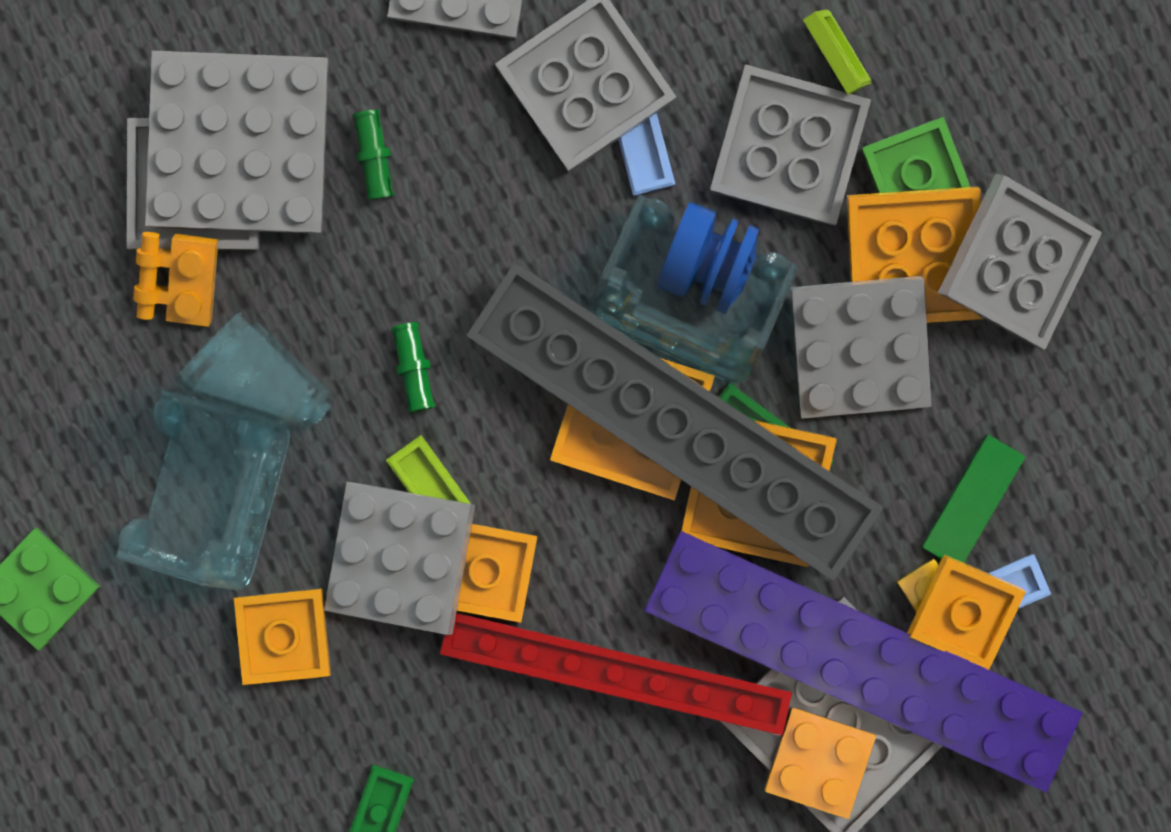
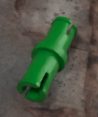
(373, 154)
(413, 367)

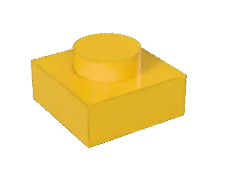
(917, 582)

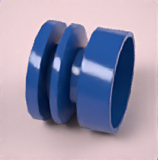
(708, 258)

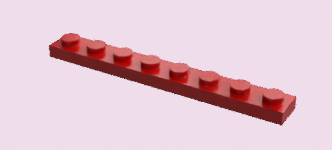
(618, 674)

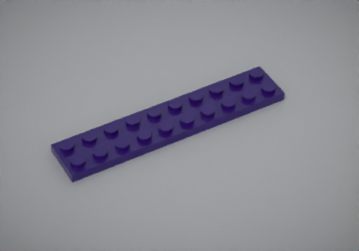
(863, 661)

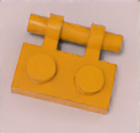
(191, 278)

